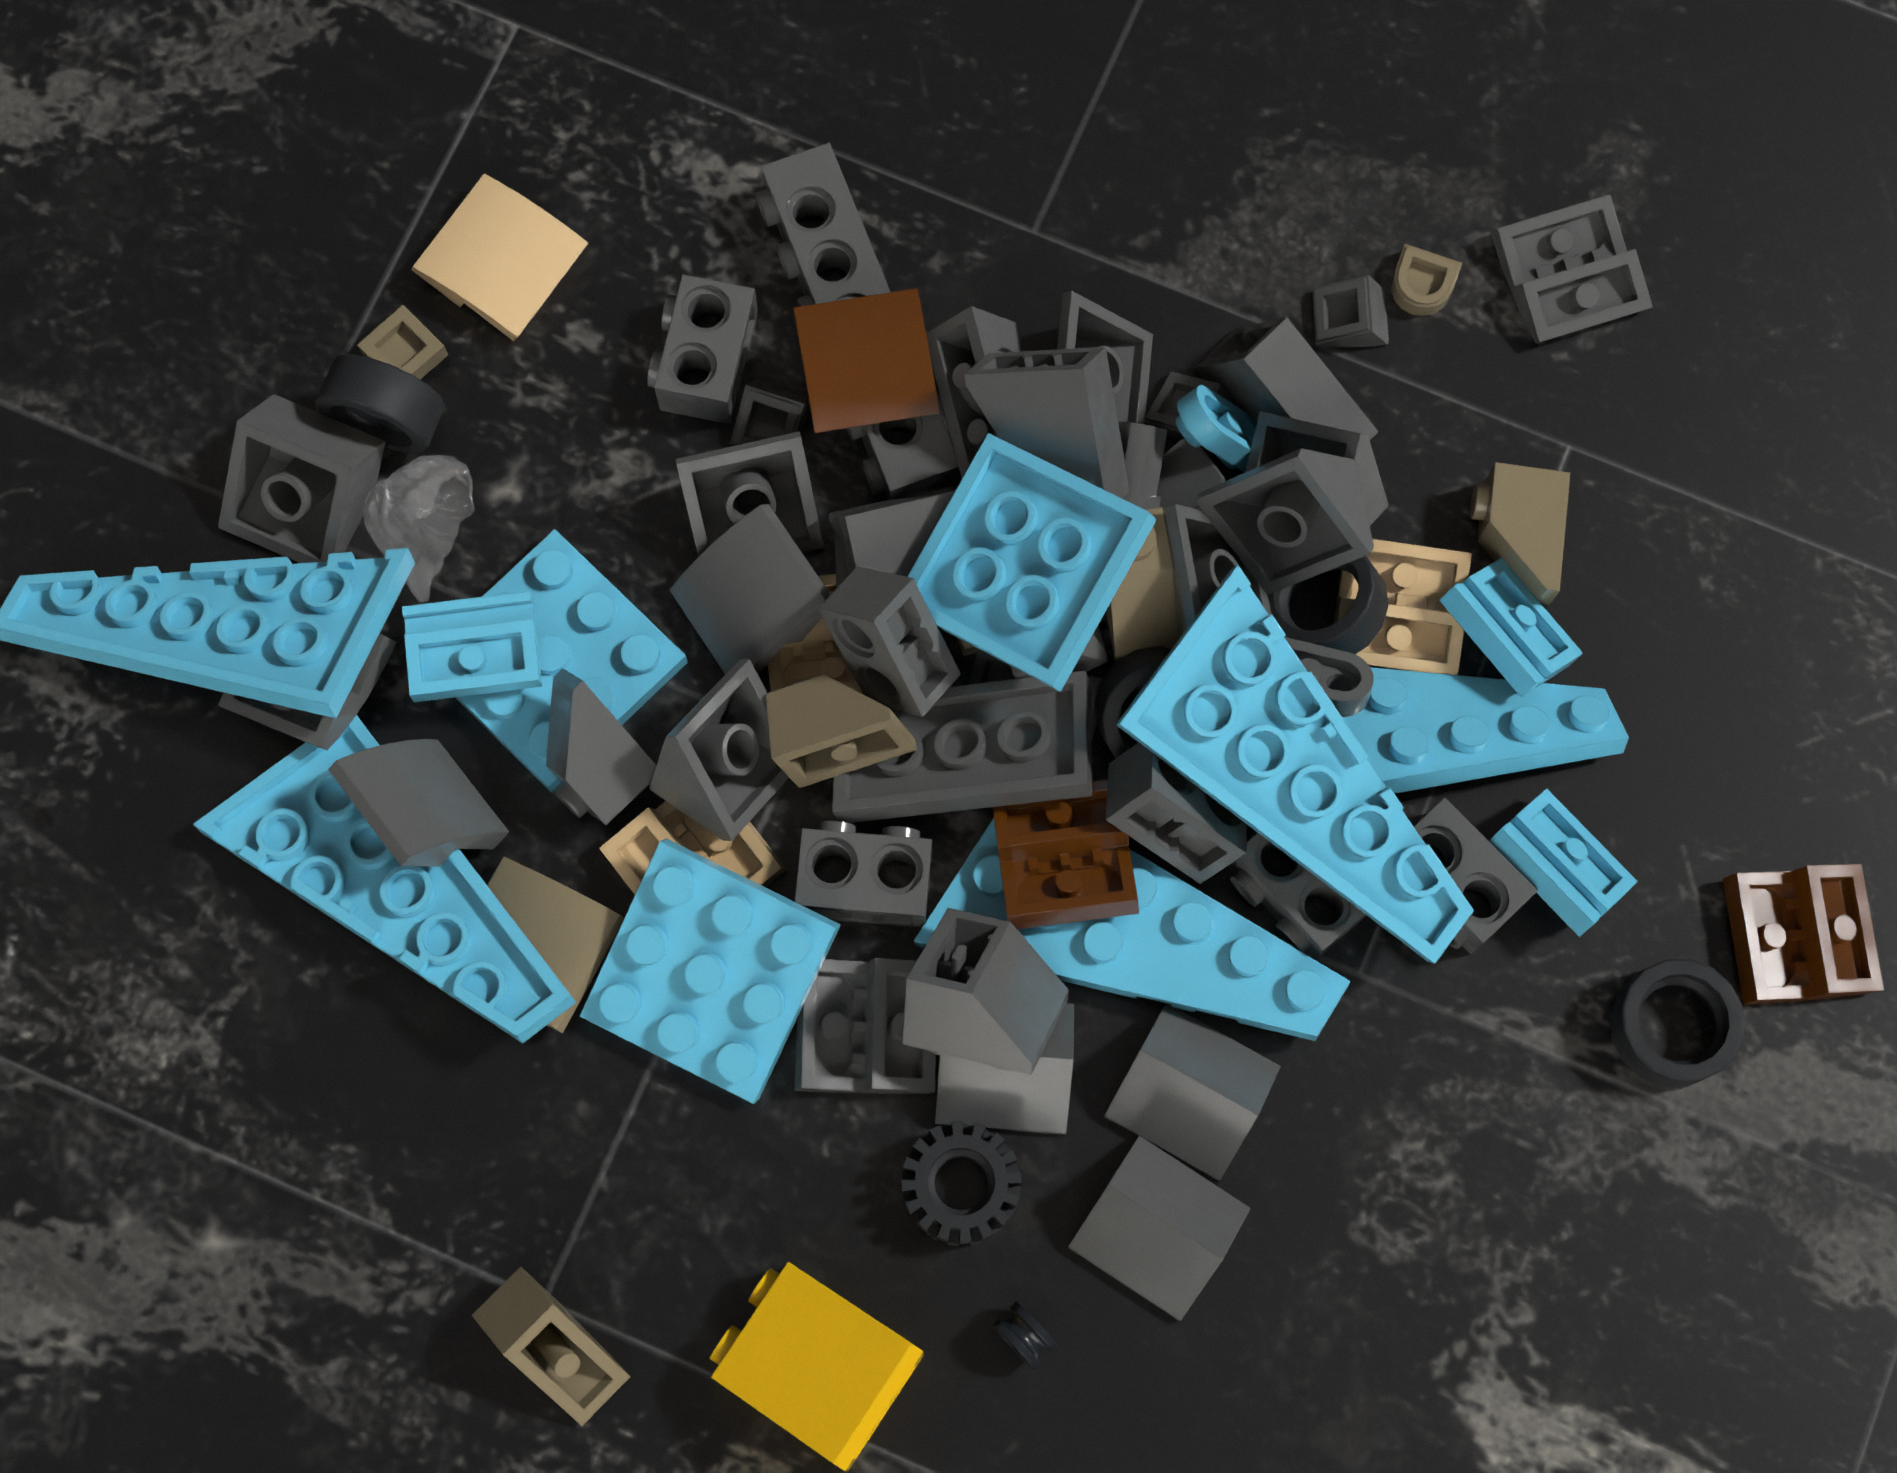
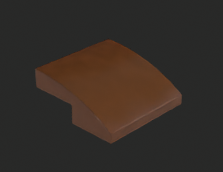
(866, 360)
(1064, 861)
(1802, 934)

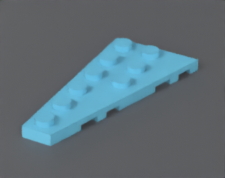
(223, 626)
(1466, 728)
(430, 919)

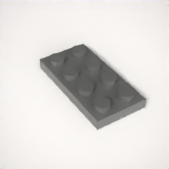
(980, 751)

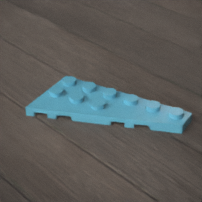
(1274, 751)
(1172, 952)

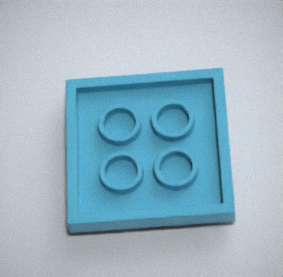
(1028, 560)
(588, 632)
(709, 970)

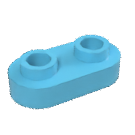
(1216, 425)

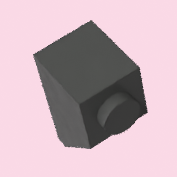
(592, 753)

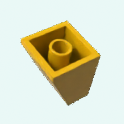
(815, 1364)

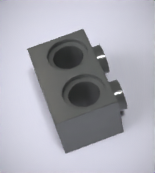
(716, 350)
(890, 640)
(1172, 815)
(1477, 867)
(862, 894)
(1286, 900)

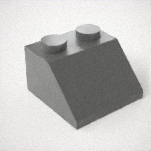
(298, 480)

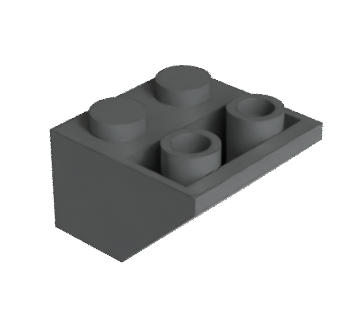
(982, 994)

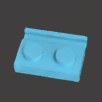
(1511, 627)
(471, 646)
(1563, 862)

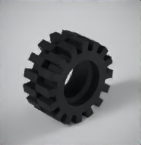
(971, 1143)

